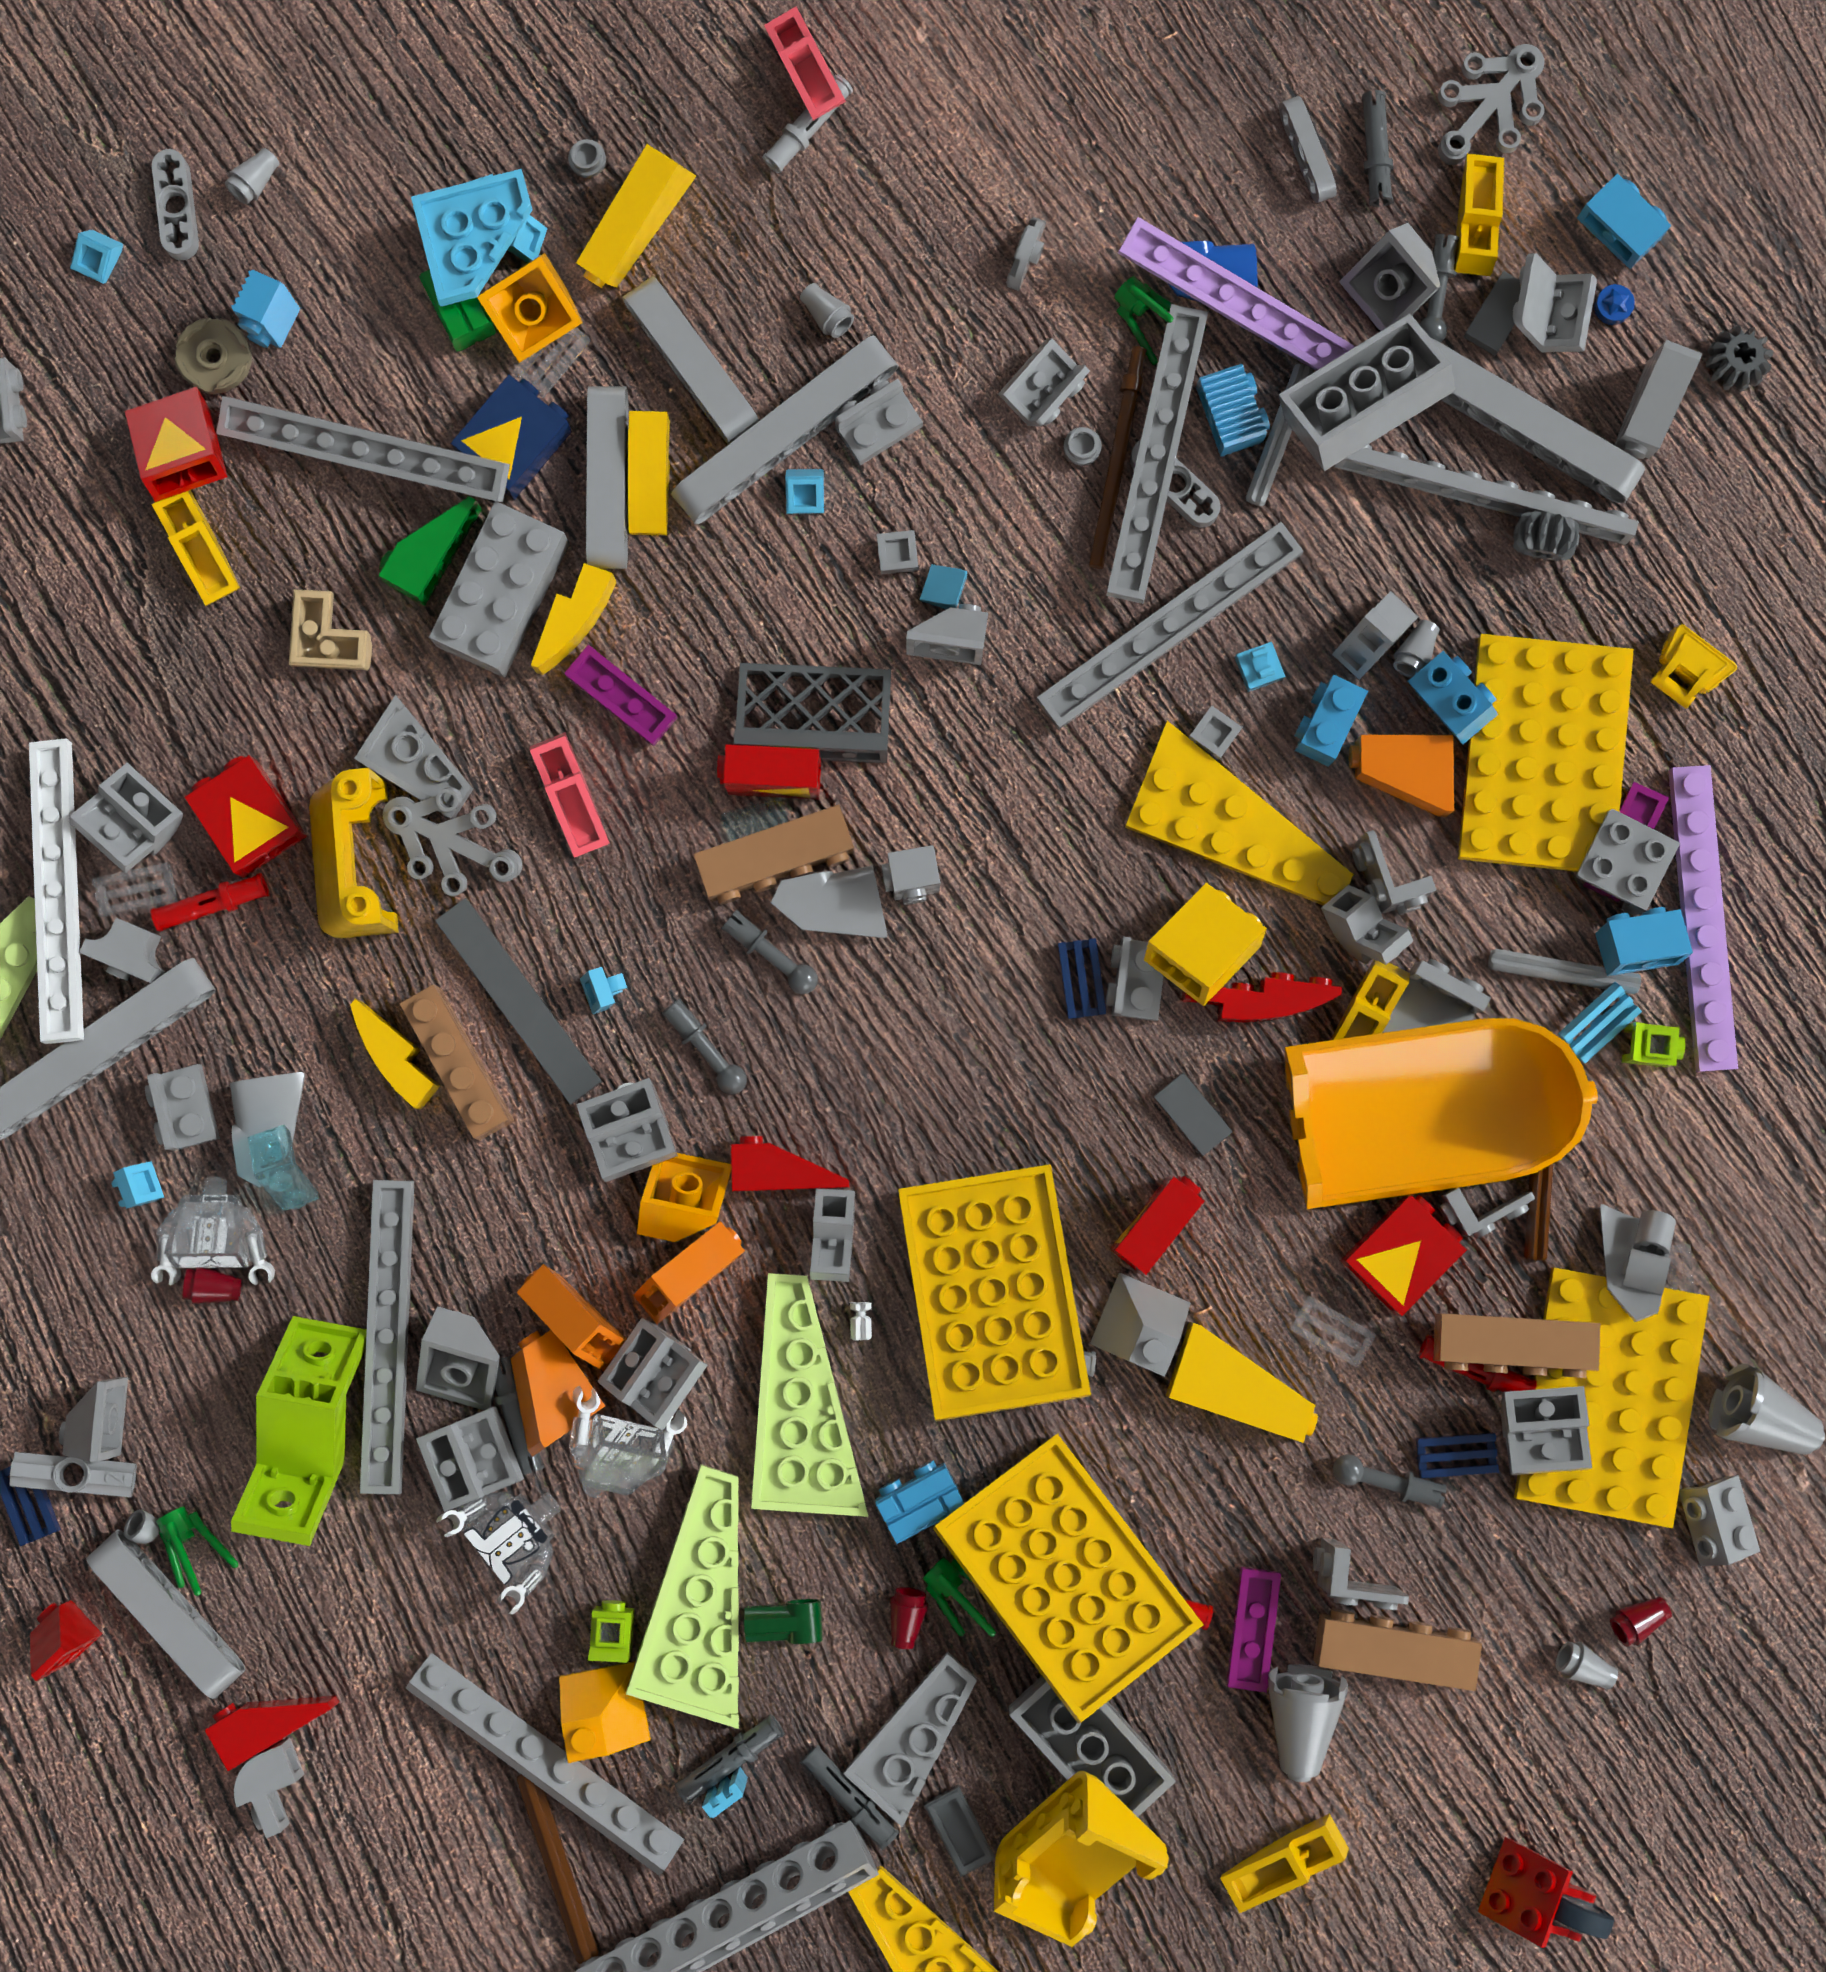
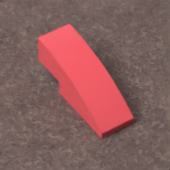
(804, 63)
(569, 794)

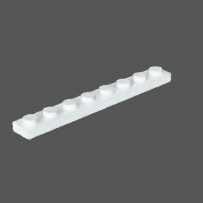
(56, 892)

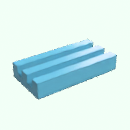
(1602, 1028)
(720, 1799)

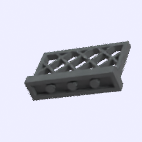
(832, 745)

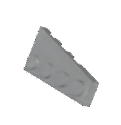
(906, 1747)

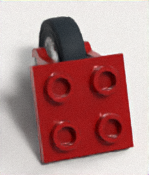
(1533, 1891)

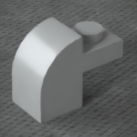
(1361, 928)
(832, 1235)
(259, 1784)

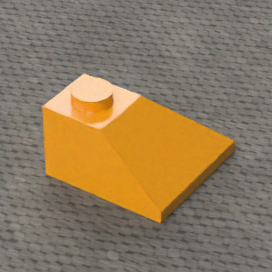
(531, 308)
(682, 1197)
(599, 1714)

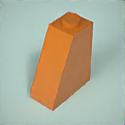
(1409, 768)
(689, 1272)
(571, 1317)
(545, 1386)

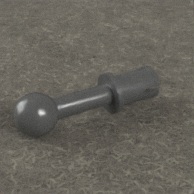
(1444, 261)
(801, 977)
(730, 1078)
(1350, 1470)

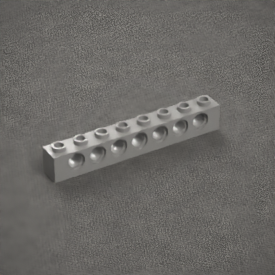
(747, 1925)

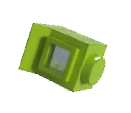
(1654, 1045)
(611, 1632)

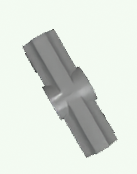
(47, 1473)

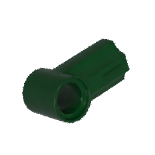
(795, 1621)

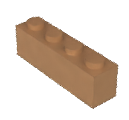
(774, 854)
(456, 1062)
(1516, 1342)
(1397, 1651)

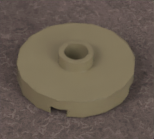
(200, 342)

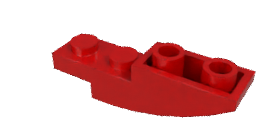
(1276, 998)

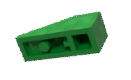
(425, 554)

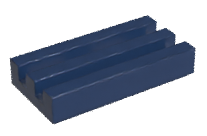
(1077, 946)
(1489, 1453)
(15, 1513)

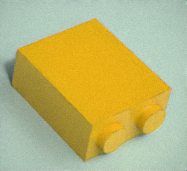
(1205, 943)

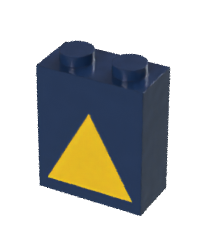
(515, 430)

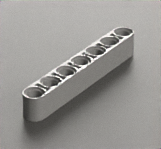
(783, 430)
(1541, 430)
(103, 1044)

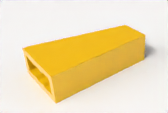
(634, 217)
(1231, 1385)

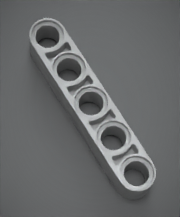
(690, 359)
(607, 477)
(166, 1614)

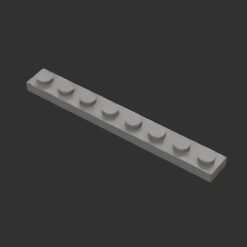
(363, 449)
(1157, 454)
(1498, 496)
(1169, 625)
(387, 1337)
(545, 1764)

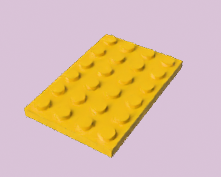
(1552, 754)
(993, 1293)
(1634, 1402)
(1068, 1578)

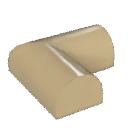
(316, 643)

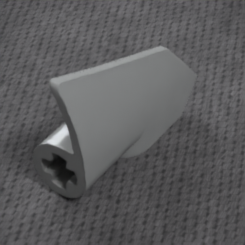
(833, 902)
(260, 1106)
(1636, 1258)

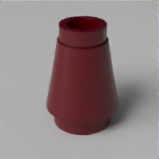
(210, 1286)
(907, 1615)
(1640, 1620)

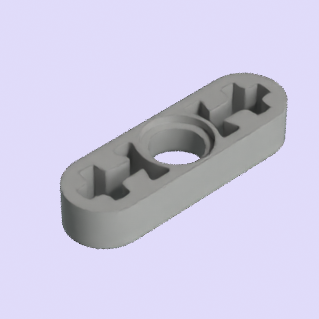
(1307, 149)
(163, 192)
(1202, 495)

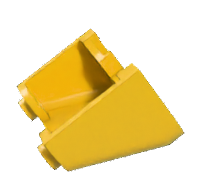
(341, 905)
(1070, 1856)

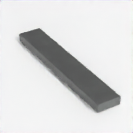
(518, 1001)

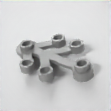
(1494, 97)
(445, 839)

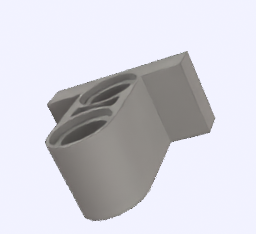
(1375, 635)

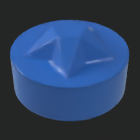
(1614, 304)

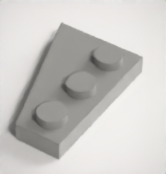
(410, 758)

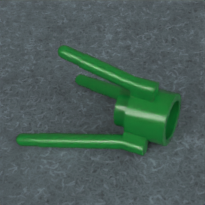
(1137, 299)
(177, 1529)
(945, 1579)

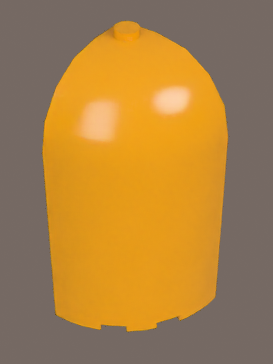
(1433, 1108)

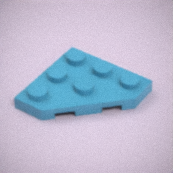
(469, 231)

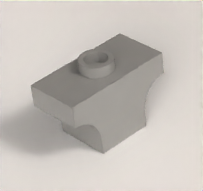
(126, 951)

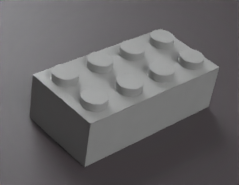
(1367, 392)
(499, 589)
(1098, 1745)

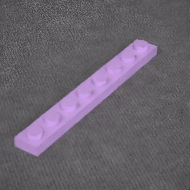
(1231, 296)
(1704, 918)

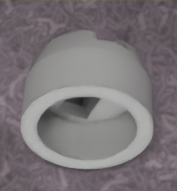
(141, 1527)

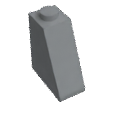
(1657, 399)

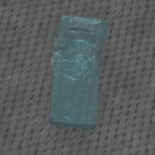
(277, 1171)

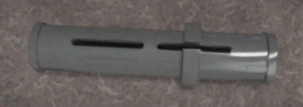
(1377, 148)
(509, 1403)
(736, 1754)
(849, 1797)

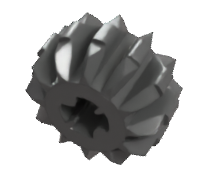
(1733, 369)
(1546, 536)

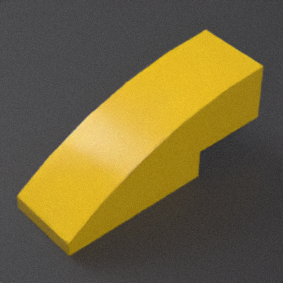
(1479, 214)
(648, 472)
(196, 546)
(573, 617)
(1373, 1001)
(393, 1056)
(1285, 1863)

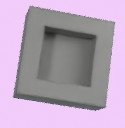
(897, 552)
(1215, 732)

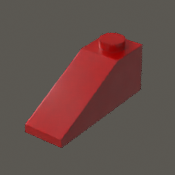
(768, 1167)
(59, 1638)
(259, 1724)

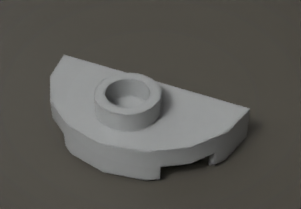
(1027, 252)

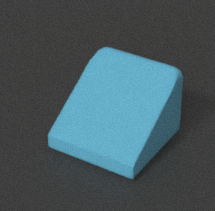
(95, 255)
(804, 491)
(943, 586)

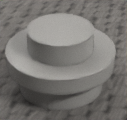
(587, 158)
(1082, 446)

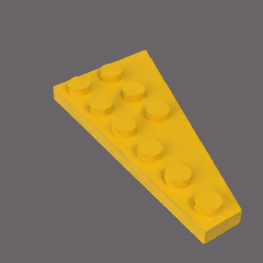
(1214, 815)
(910, 1932)

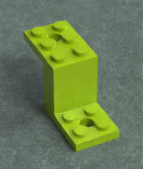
(300, 1431)

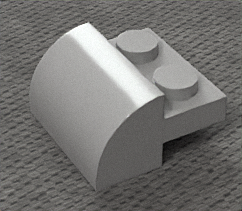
(127, 818)
(627, 1129)
(652, 1373)
(1546, 1430)
(470, 1459)

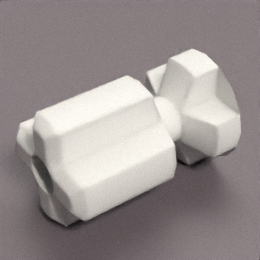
(860, 1324)

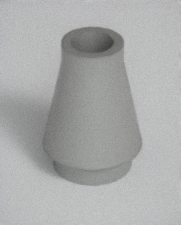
(251, 176)
(829, 312)
(1416, 649)
(1585, 1666)

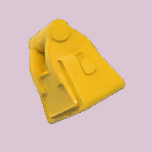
(1693, 662)

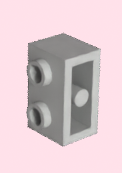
(912, 874)

